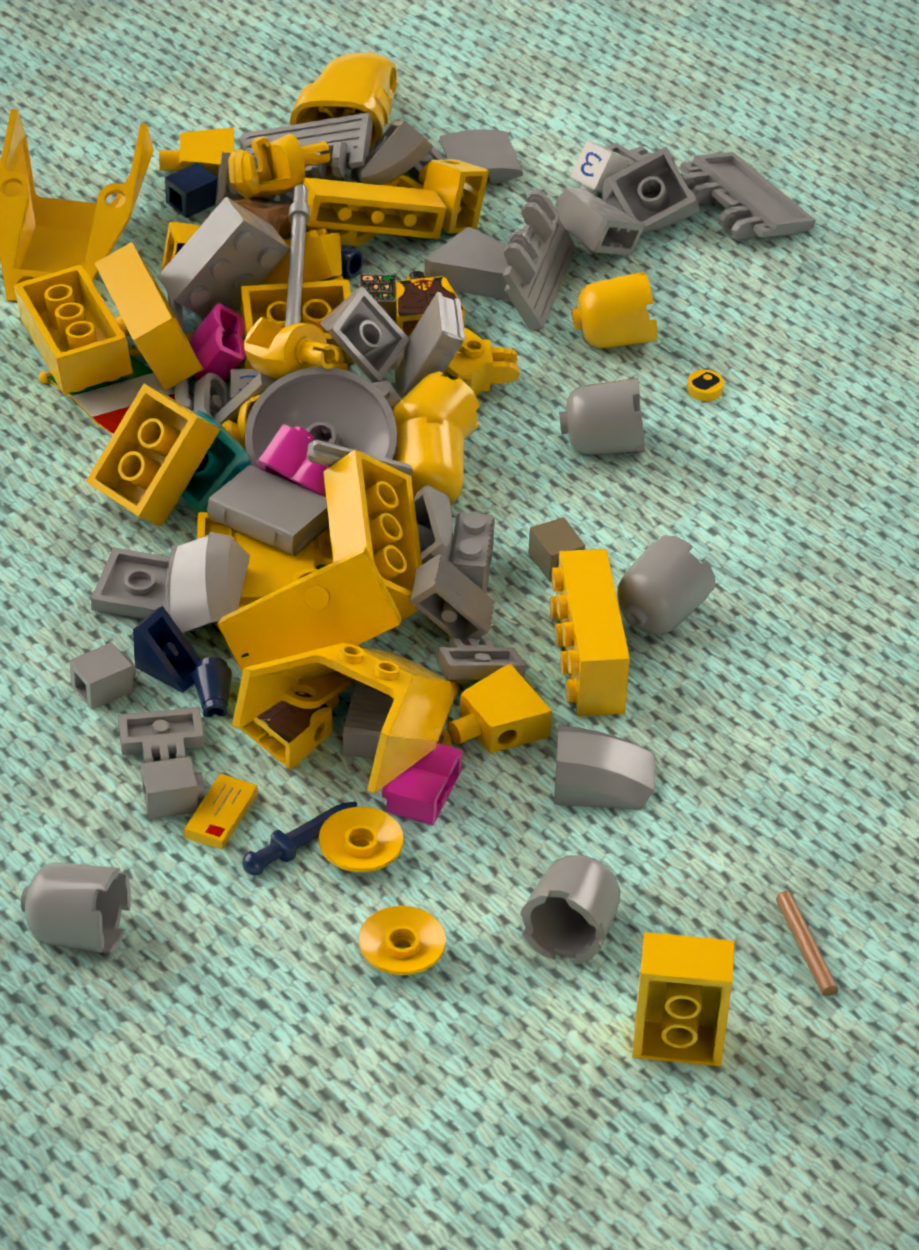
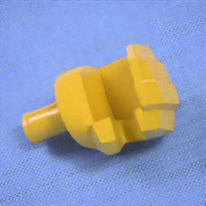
(279, 166)
(287, 349)

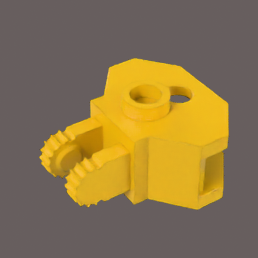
(483, 365)

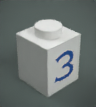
(596, 165)

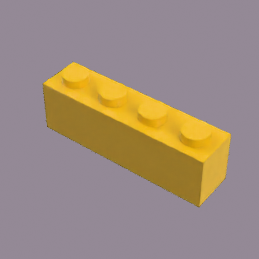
(374, 208)

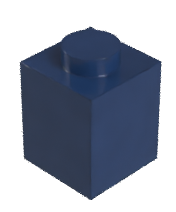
(191, 190)

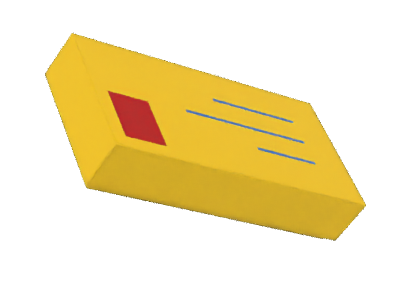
(221, 811)

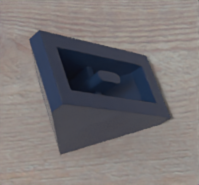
(164, 651)

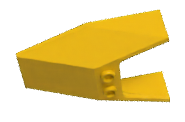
(52, 233)
(414, 719)

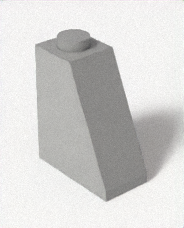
(598, 223)
(471, 264)

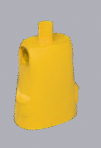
(350, 87)

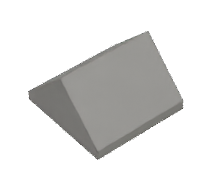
(366, 333)

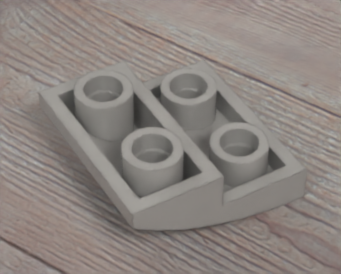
(486, 150)

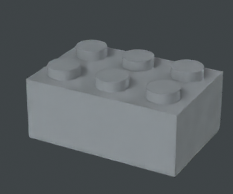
(220, 257)

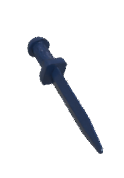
(284, 846)

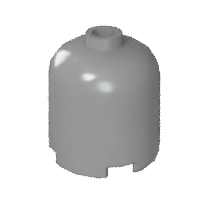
(605, 418)
(664, 586)
(77, 906)
(571, 908)

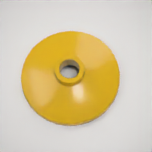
(365, 827)
(402, 927)

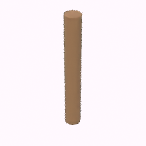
(806, 943)

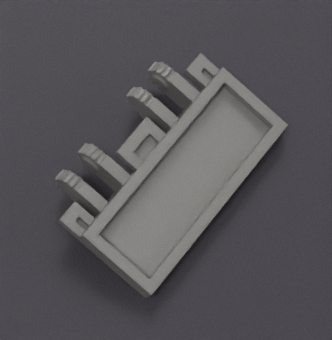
(346, 137)
(750, 199)
(537, 260)

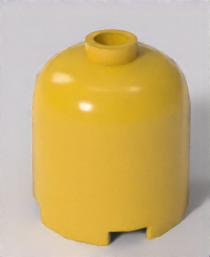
(616, 312)
(440, 400)
(433, 454)

